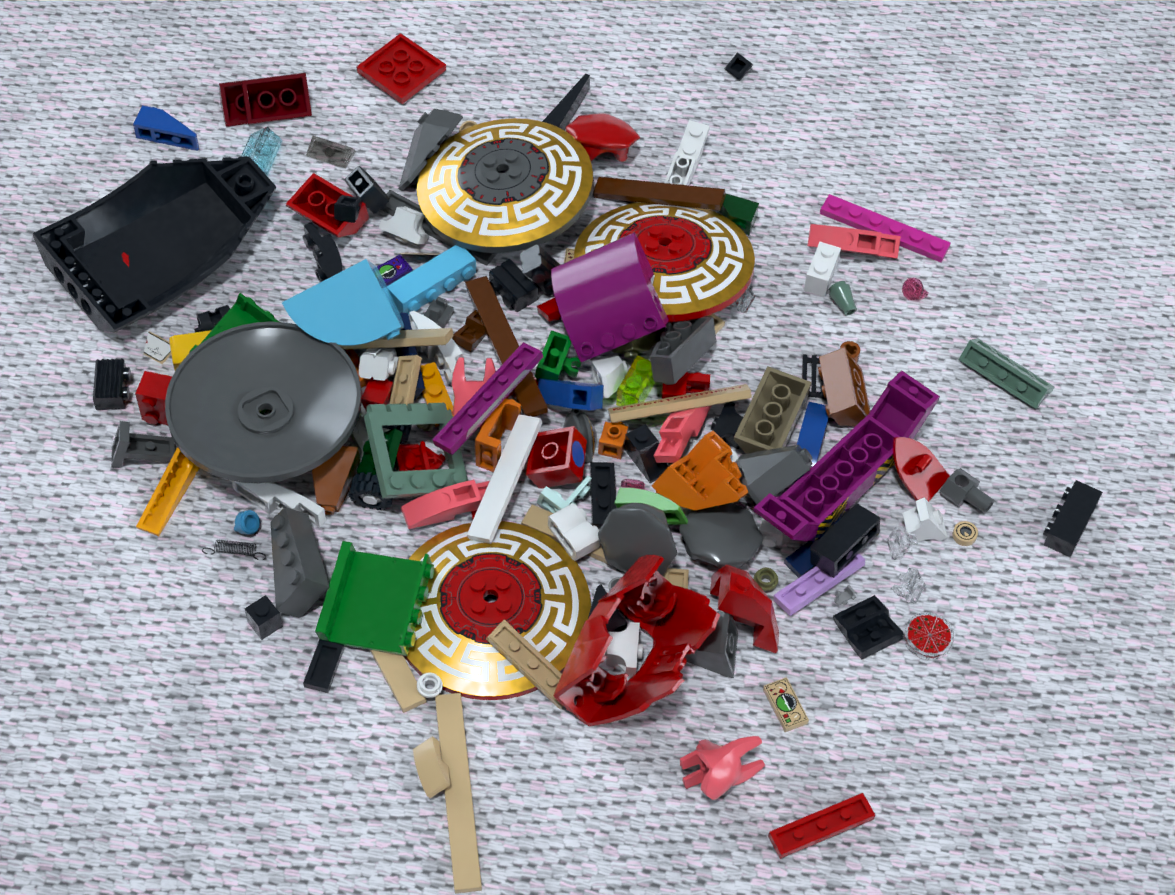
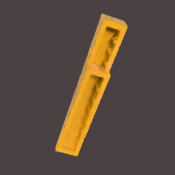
(168, 493)

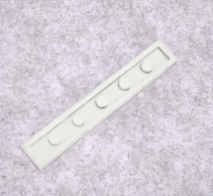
(504, 479)

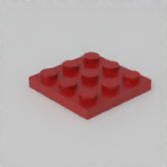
(401, 68)

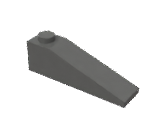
(426, 141)

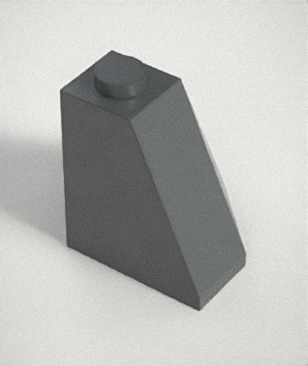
(773, 469)

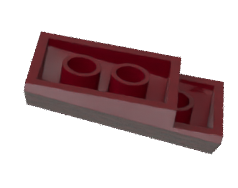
(265, 99)

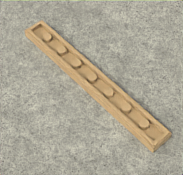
(458, 795)

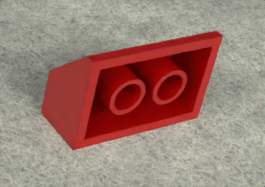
(316, 203)

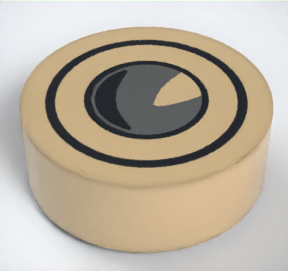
(963, 535)

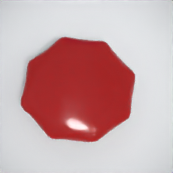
(603, 134)

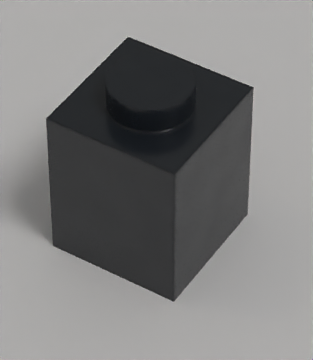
(263, 617)

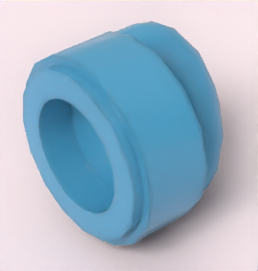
(247, 522)

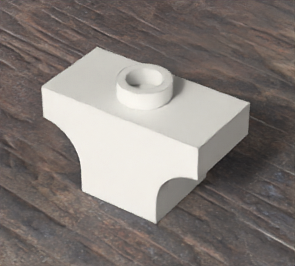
(406, 226)
(925, 522)
(625, 649)

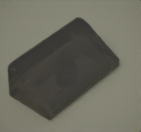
(330, 152)

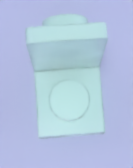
(553, 501)

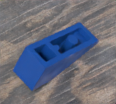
(160, 127)

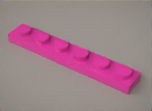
(868, 220)

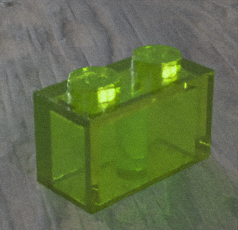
(636, 383)

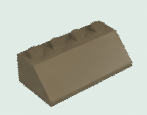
(772, 411)

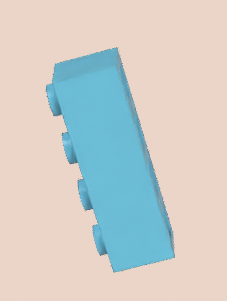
(432, 279)

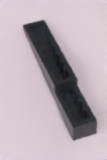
(567, 107)

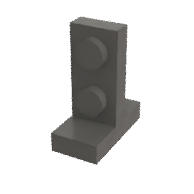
(140, 446)

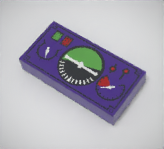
(394, 269)

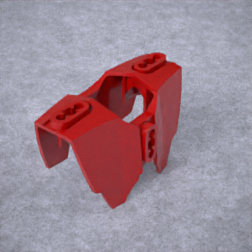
(669, 613)

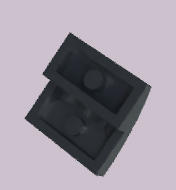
(868, 627)

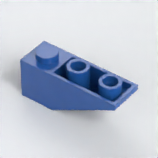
(571, 394)

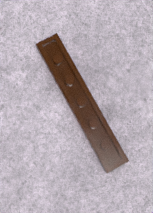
(659, 193)

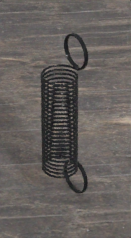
(237, 545)

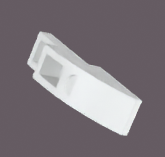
(688, 154)
(444, 355)

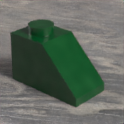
(740, 211)

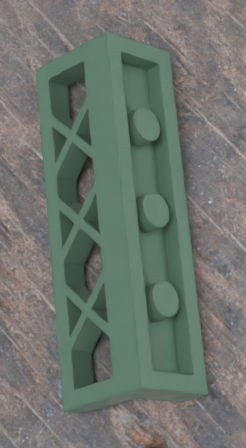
(1005, 372)

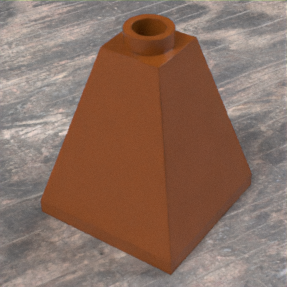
(334, 478)

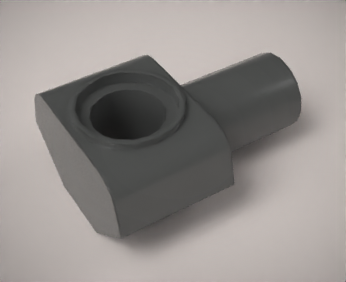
(968, 491)

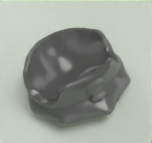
(636, 532)
(721, 535)

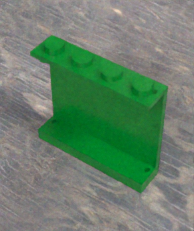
(374, 601)

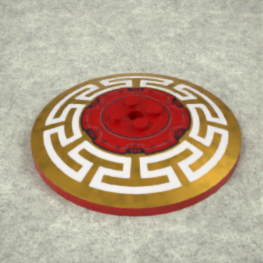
(701, 268)
(537, 594)

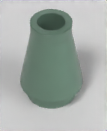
(842, 296)

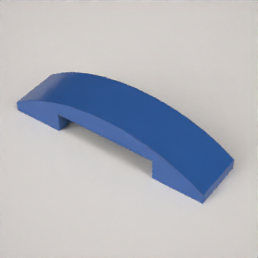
(813, 430)

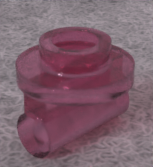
(914, 289)

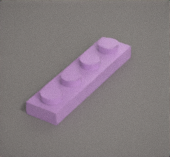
(812, 585)

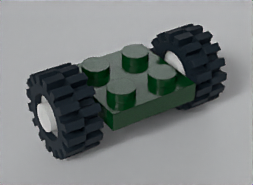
(365, 484)

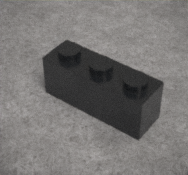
(1071, 518)
(845, 540)

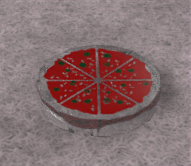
(928, 635)

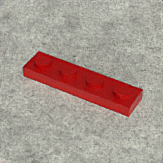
(821, 825)

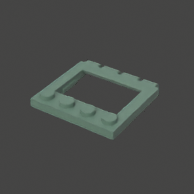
(416, 482)

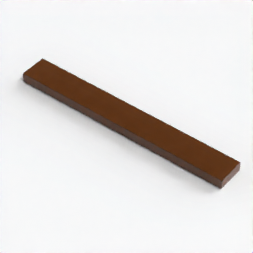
(504, 342)

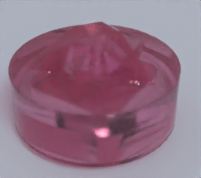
(632, 483)

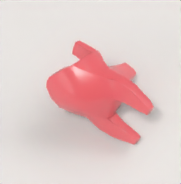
(463, 389)
(720, 765)

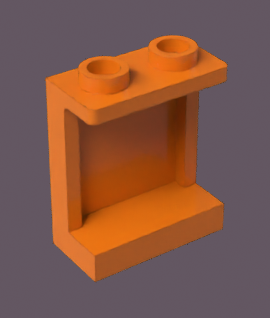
(488, 439)

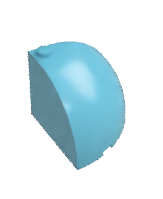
(347, 308)

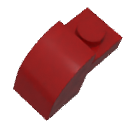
(687, 383)

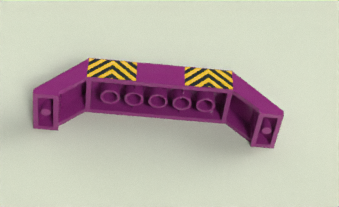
(851, 464)

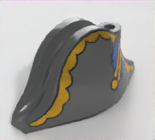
(586, 428)

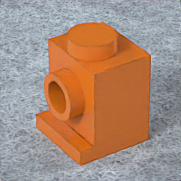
(612, 439)

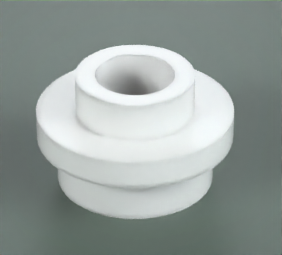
(429, 678)

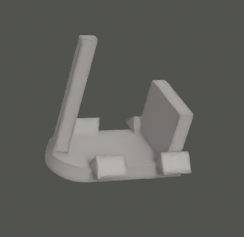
(842, 598)

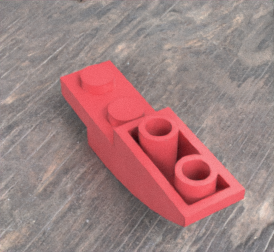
(855, 240)
(677, 432)
(444, 504)

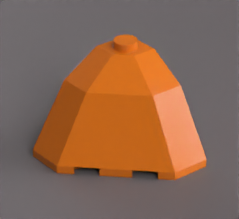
(703, 476)

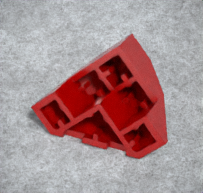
(747, 604)

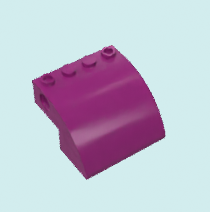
(607, 297)

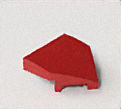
(417, 457)

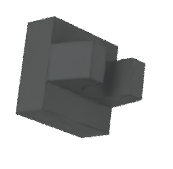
(439, 312)

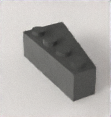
(681, 348)
(296, 563)

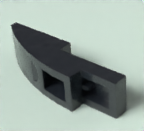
(324, 252)

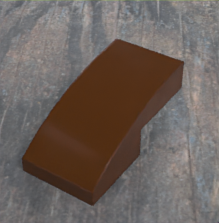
(471, 333)

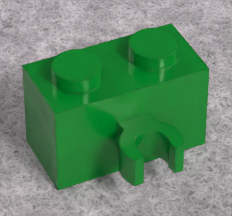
(555, 358)

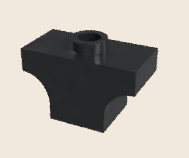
(727, 424)

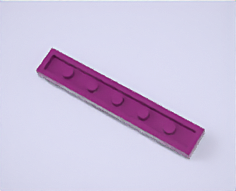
(487, 398)

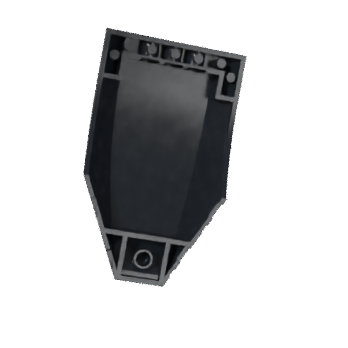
(173, 224)

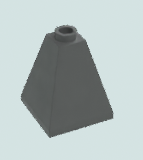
(719, 648)

